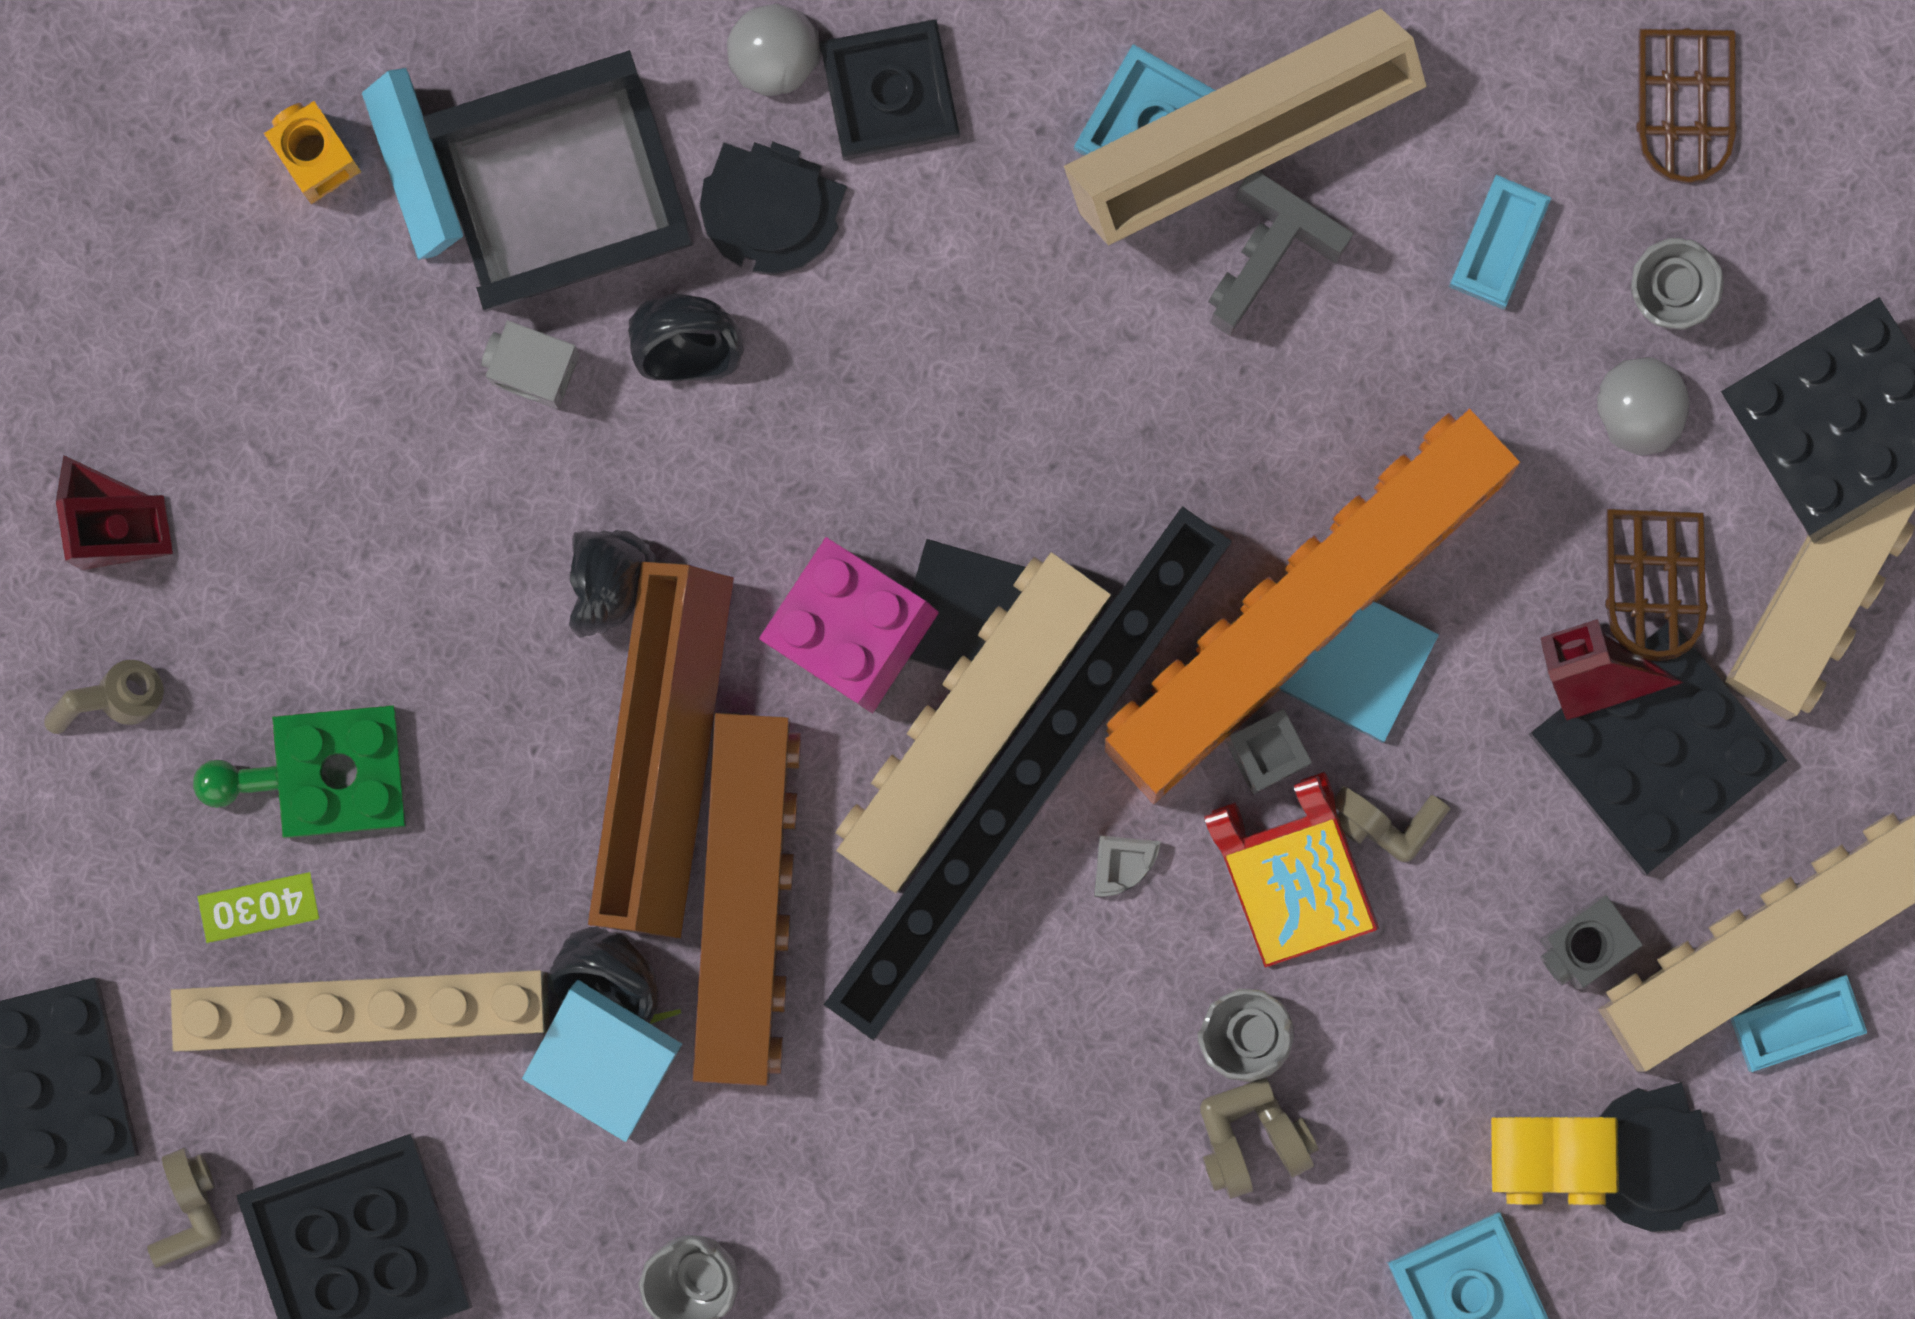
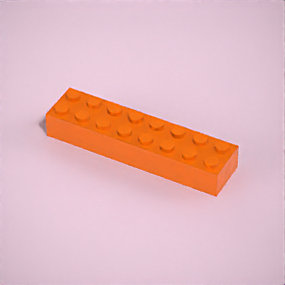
(1325, 586)

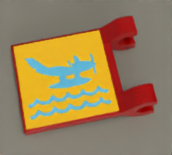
(1295, 877)

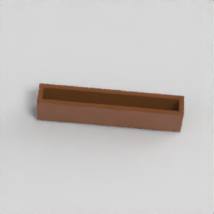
(661, 749)
(743, 900)

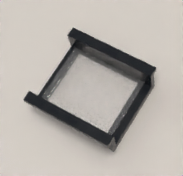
(559, 180)

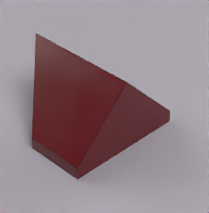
(108, 520)
(1596, 671)

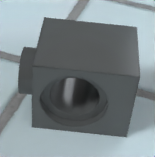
(1268, 752)
(1615, 940)

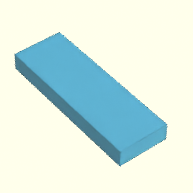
(412, 163)

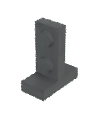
(1267, 246)

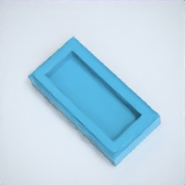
(1500, 242)
(1798, 1023)

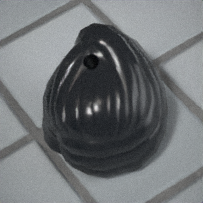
(684, 339)
(605, 578)
(608, 966)

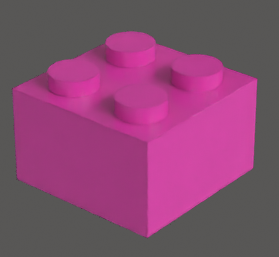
(849, 625)

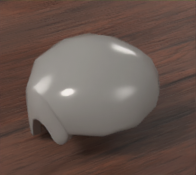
(773, 49)
(1677, 283)
(1643, 405)
(1246, 1035)
(689, 1280)

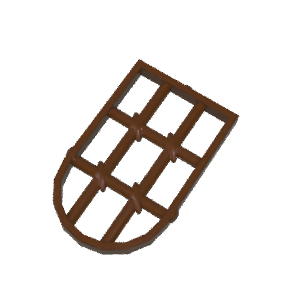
(1671, 84)
(1670, 563)

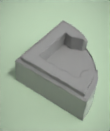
(1122, 863)

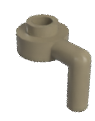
(112, 697)
(1363, 820)
(1290, 1139)
(1226, 1164)
(189, 1181)

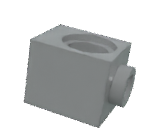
(530, 364)

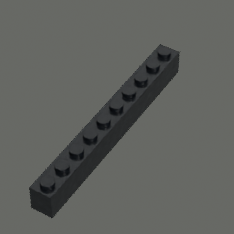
(1027, 774)

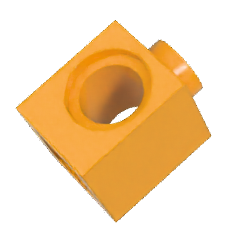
(324, 172)

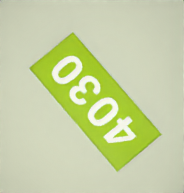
(258, 907)

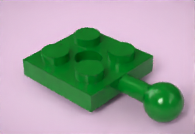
(301, 751)

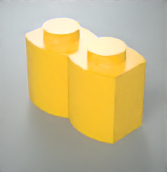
(1555, 1156)

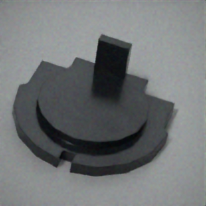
(769, 207)
(1662, 1160)

